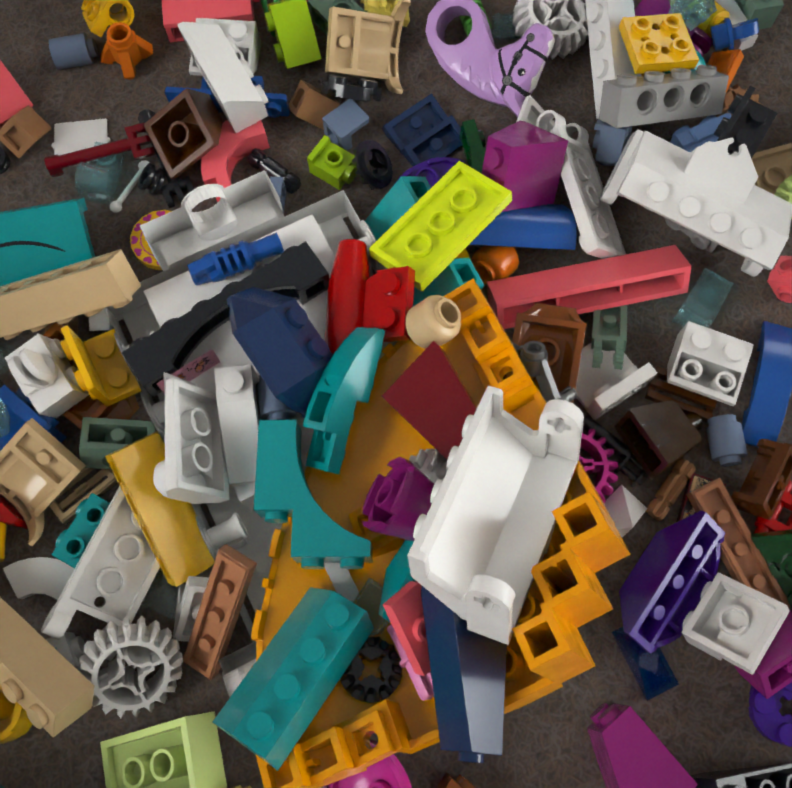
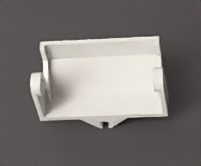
(705, 194)
(495, 512)

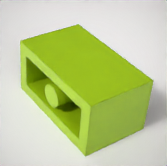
(293, 32)

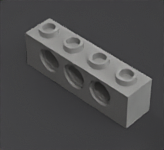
(663, 96)

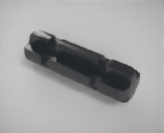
(274, 169)

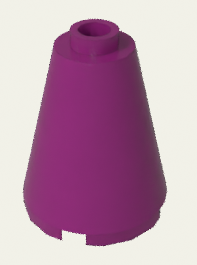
(398, 500)

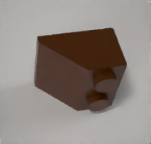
(185, 130)

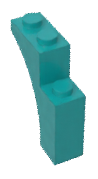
(284, 493)

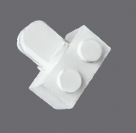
(45, 376)

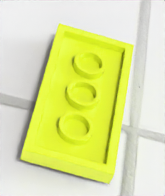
(441, 223)

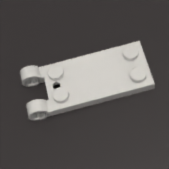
(583, 186)
(113, 566)

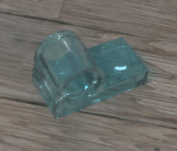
(99, 177)
(704, 300)

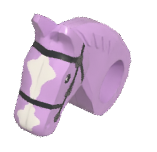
(489, 73)

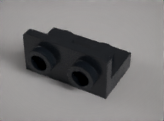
(747, 124)

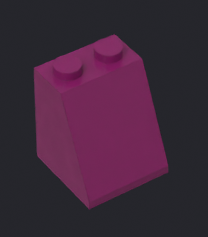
(526, 163)
(632, 753)

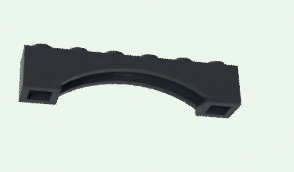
(293, 274)

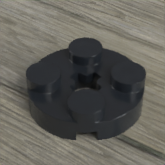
(358, 91)

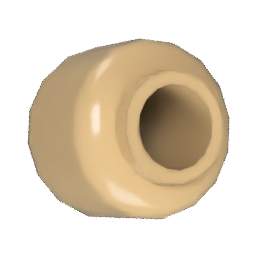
(433, 320)

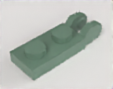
(609, 334)

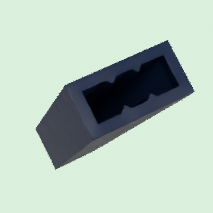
(466, 683)

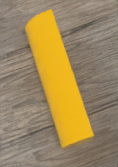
(165, 522)

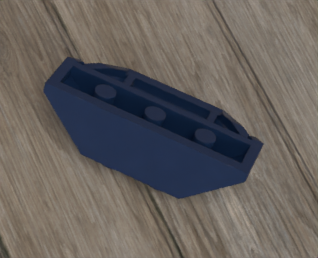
(279, 344)

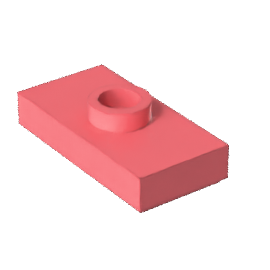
(407, 619)

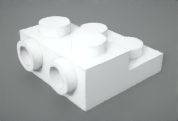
(734, 622)

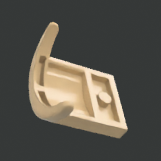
(366, 44)
(35, 472)

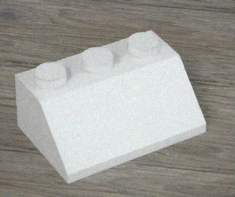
(225, 74)

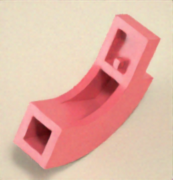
(232, 147)

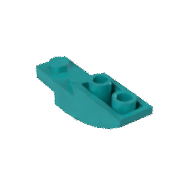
(332, 406)

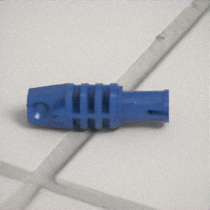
(233, 260)

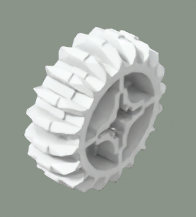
(562, 17)
(121, 686)

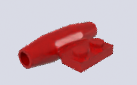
(364, 300)

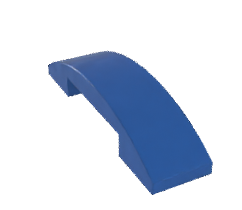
(770, 386)

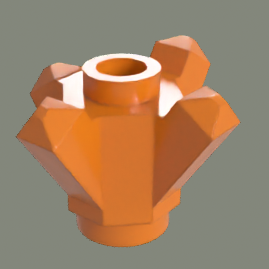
(125, 48)

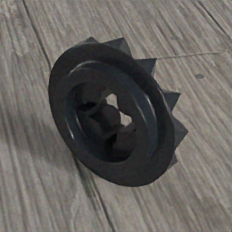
(377, 156)
(372, 688)

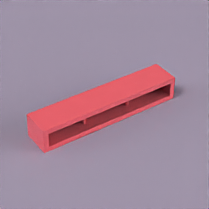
(593, 284)

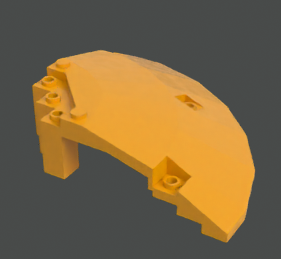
(561, 598)

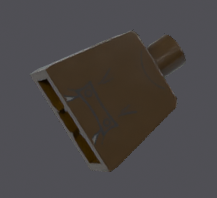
(659, 434)

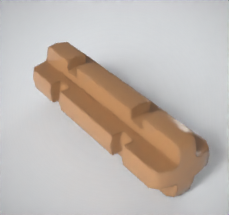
(670, 489)

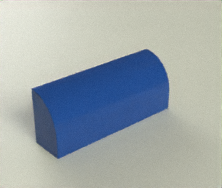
(532, 227)

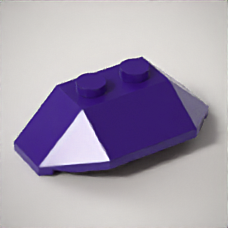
(670, 580)

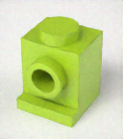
(322, 165)

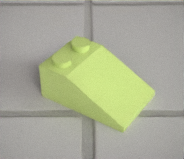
(166, 756)

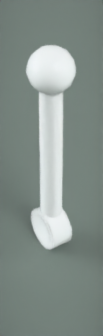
(116, 206)

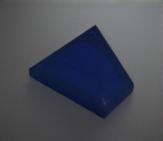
(649, 670)

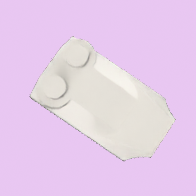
(193, 446)

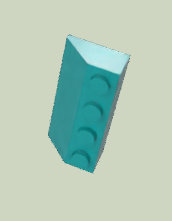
(295, 675)

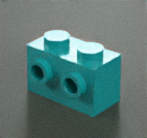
(74, 540)

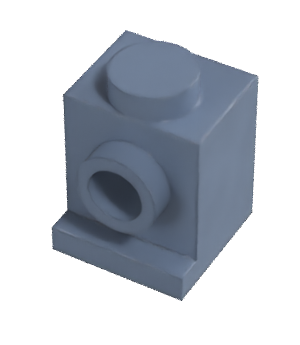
(609, 142)

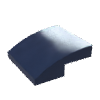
(424, 132)

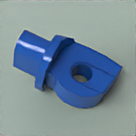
(725, 33)

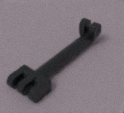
(175, 185)

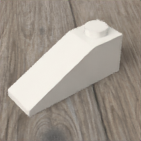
(238, 420)

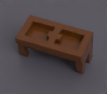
(765, 479)

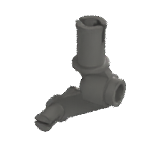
(535, 358)

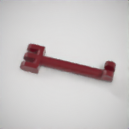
(56, 163)

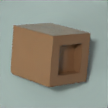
(311, 104)
(23, 131)

